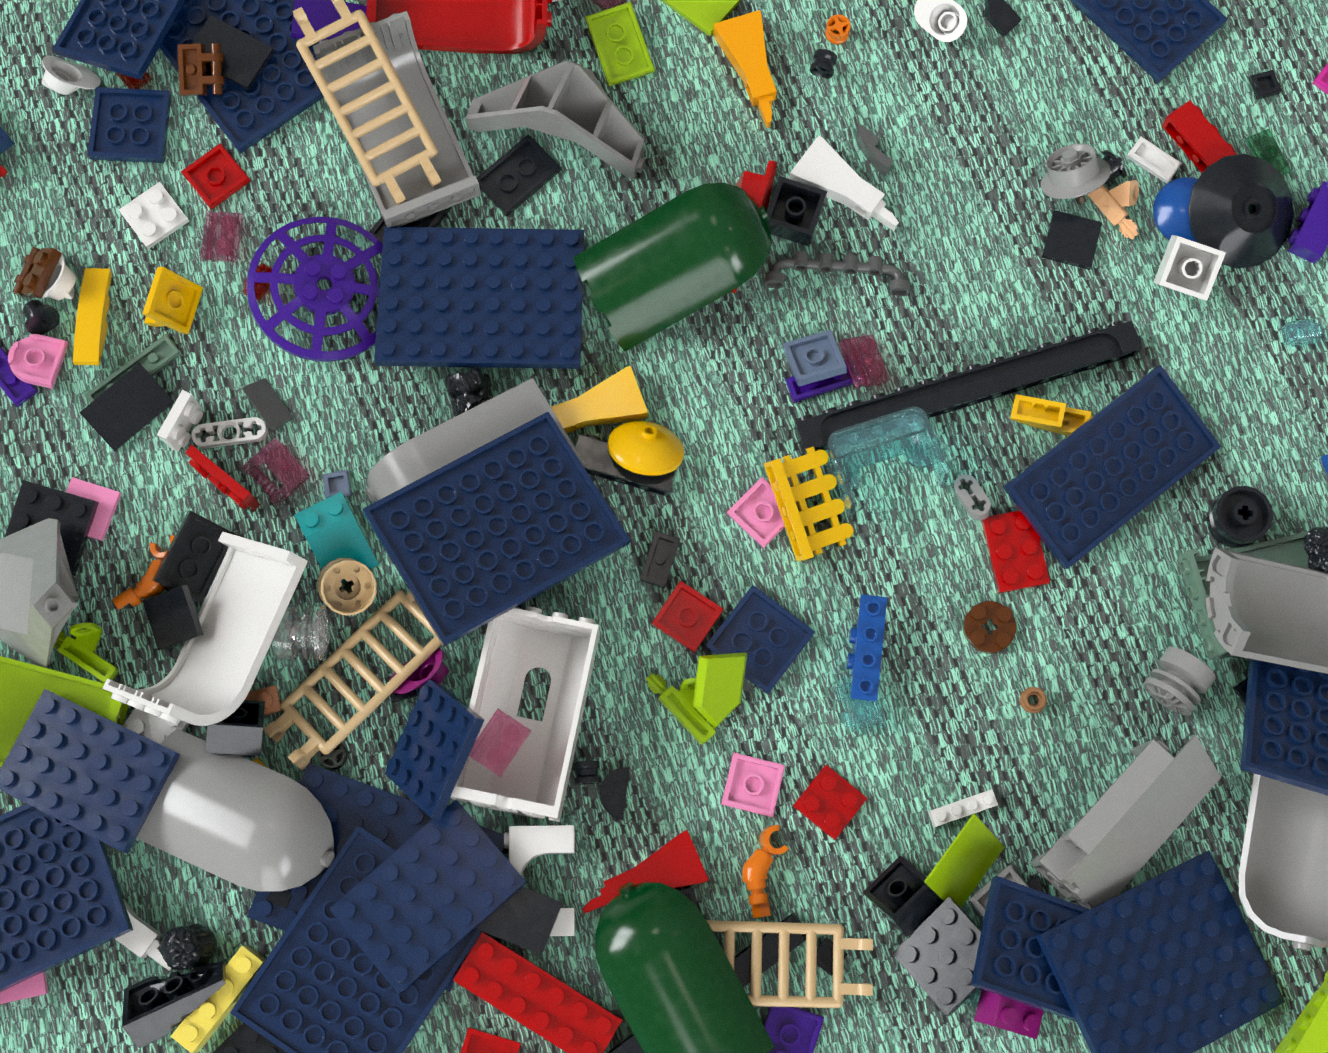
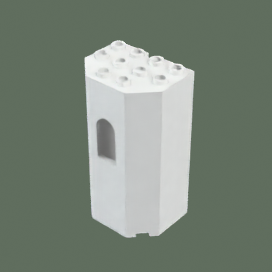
(541, 769)

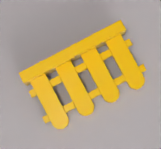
(788, 496)

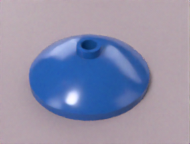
(1171, 208)

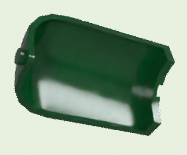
(675, 260)
(673, 975)

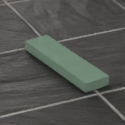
(152, 359)

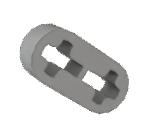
(976, 494)

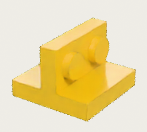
(171, 301)

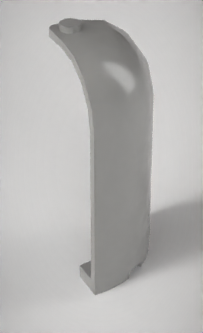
(1269, 610)
(238, 820)
(1286, 862)

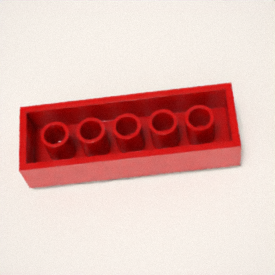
(536, 998)

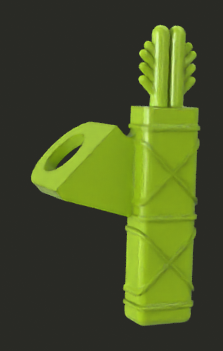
(83, 650)
(681, 706)

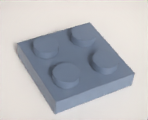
(814, 358)

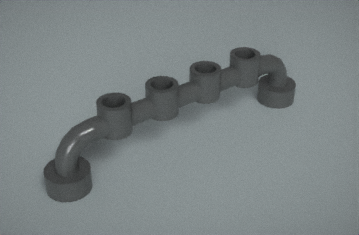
(849, 265)

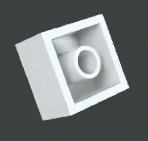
(1189, 267)

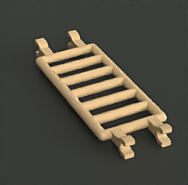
(340, 112)
(277, 729)
(784, 930)

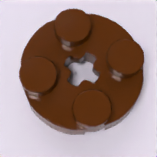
(979, 616)

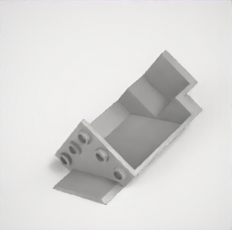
(1128, 822)

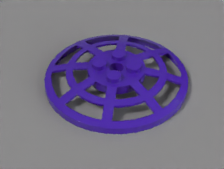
(313, 298)

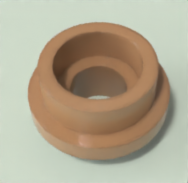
(1039, 694)

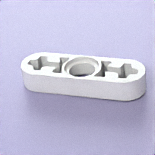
(222, 425)

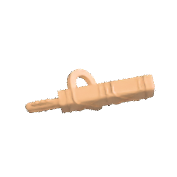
(1113, 202)

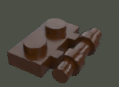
(192, 69)
(36, 272)

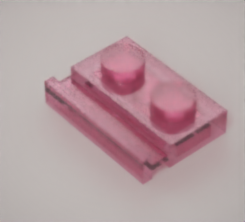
(222, 236)
(864, 361)
(499, 742)

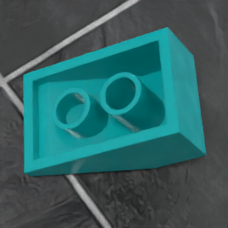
(335, 532)

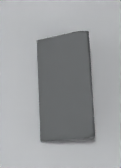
(268, 404)

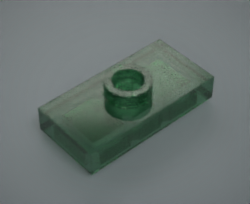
(1265, 147)

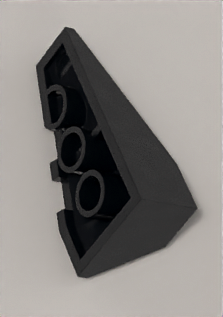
(159, 1005)

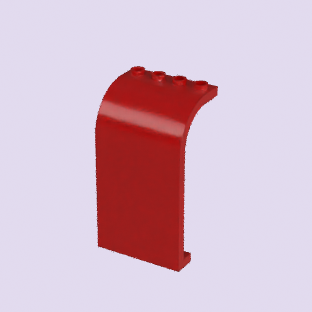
(470, 24)

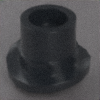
(1115, 166)
(40, 317)

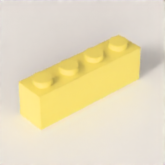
(204, 1021)

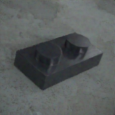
(660, 559)

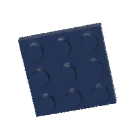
(129, 125)
(766, 634)

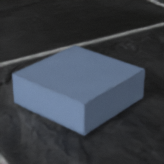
(337, 482)

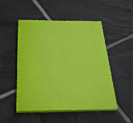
(965, 862)

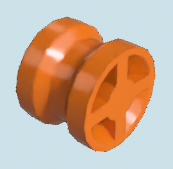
(838, 23)

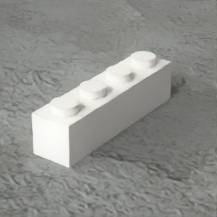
(963, 808)

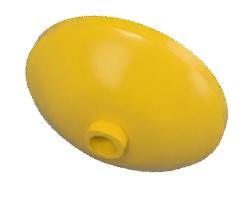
(645, 448)

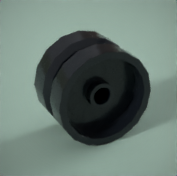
(1239, 517)

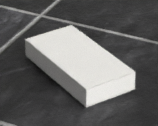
(1154, 160)

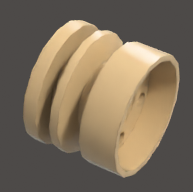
(361, 589)

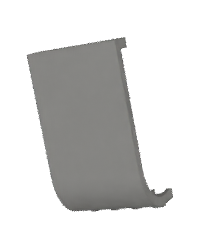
(450, 163)
(459, 437)

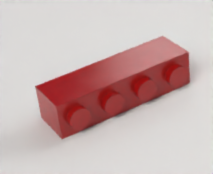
(1196, 136)

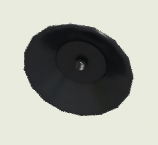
(1221, 212)

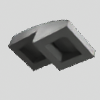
(869, 146)

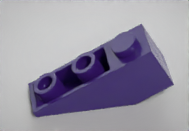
(1312, 234)

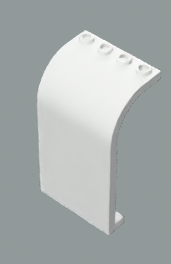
(238, 630)

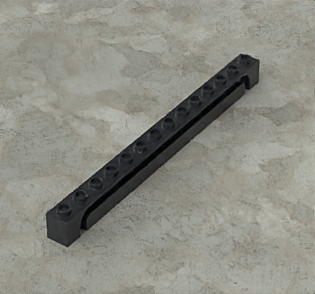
(980, 382)

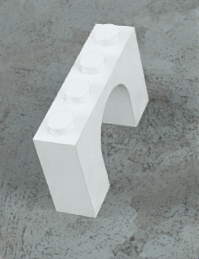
(533, 841)

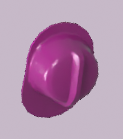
(431, 668)

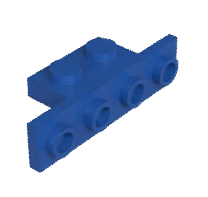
(867, 648)

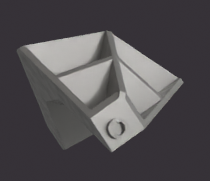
(568, 105)
(35, 590)

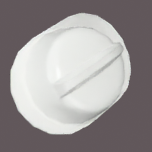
(941, 18)
(66, 76)
(61, 282)

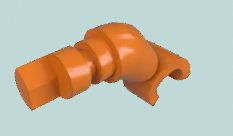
(146, 587)
(756, 870)

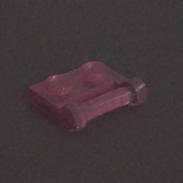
(282, 465)

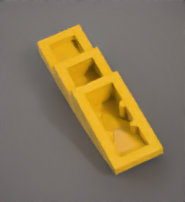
(91, 317)
(1048, 414)

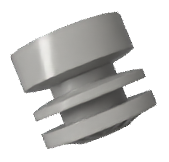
(1179, 681)

